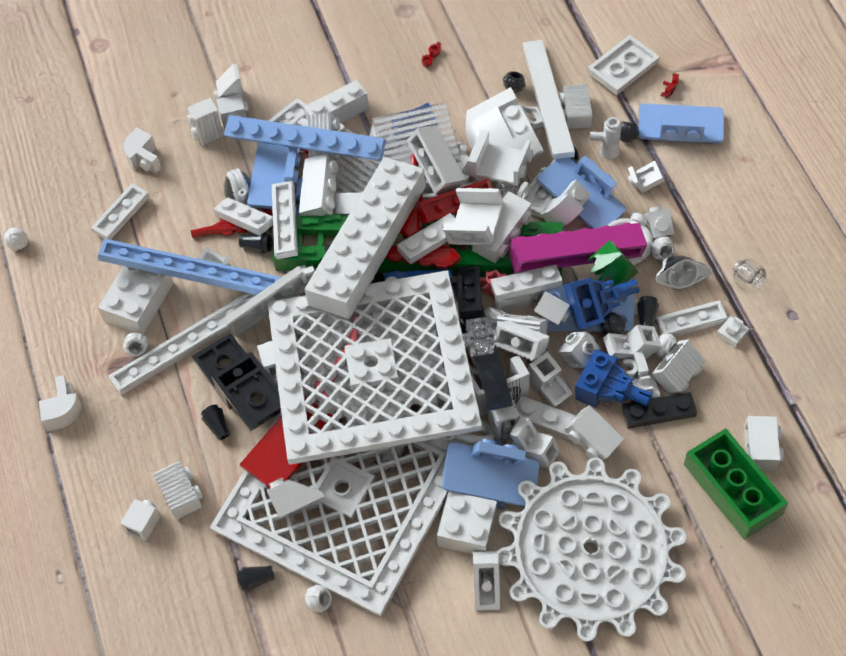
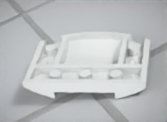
(504, 121)

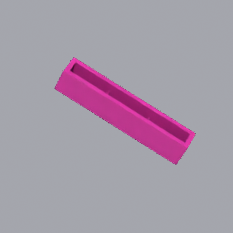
(574, 247)

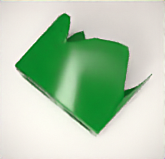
(612, 264)

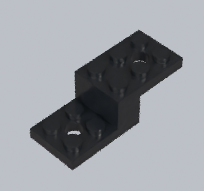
(239, 381)

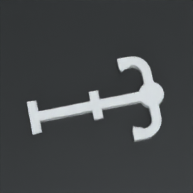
(524, 193)

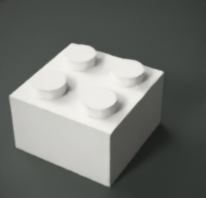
(466, 523)

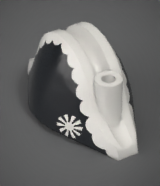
(237, 186)
(682, 272)

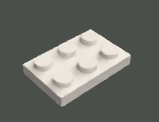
(623, 64)

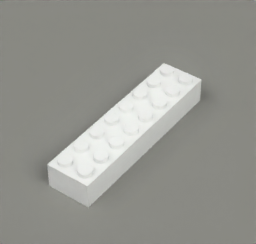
(365, 238)

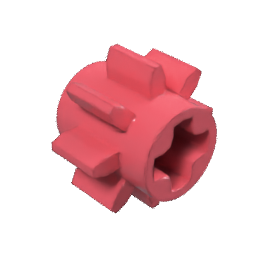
(486, 283)

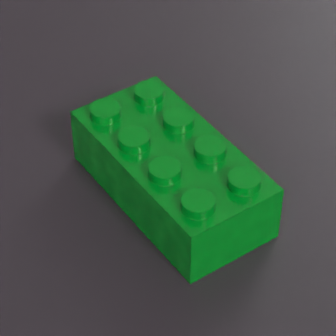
(735, 483)

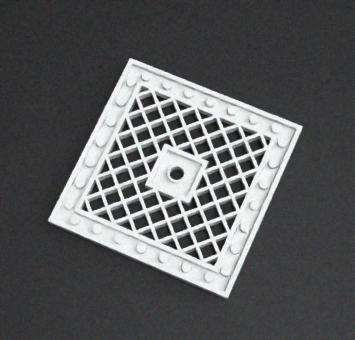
(393, 430)
(372, 594)

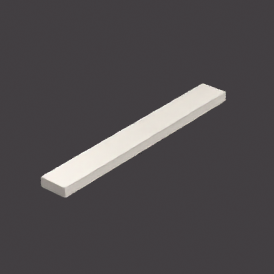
(548, 100)
(175, 348)

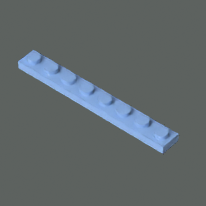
(305, 138)
(184, 267)

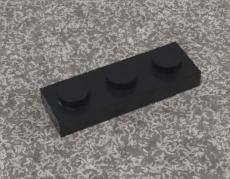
(469, 292)
(659, 410)

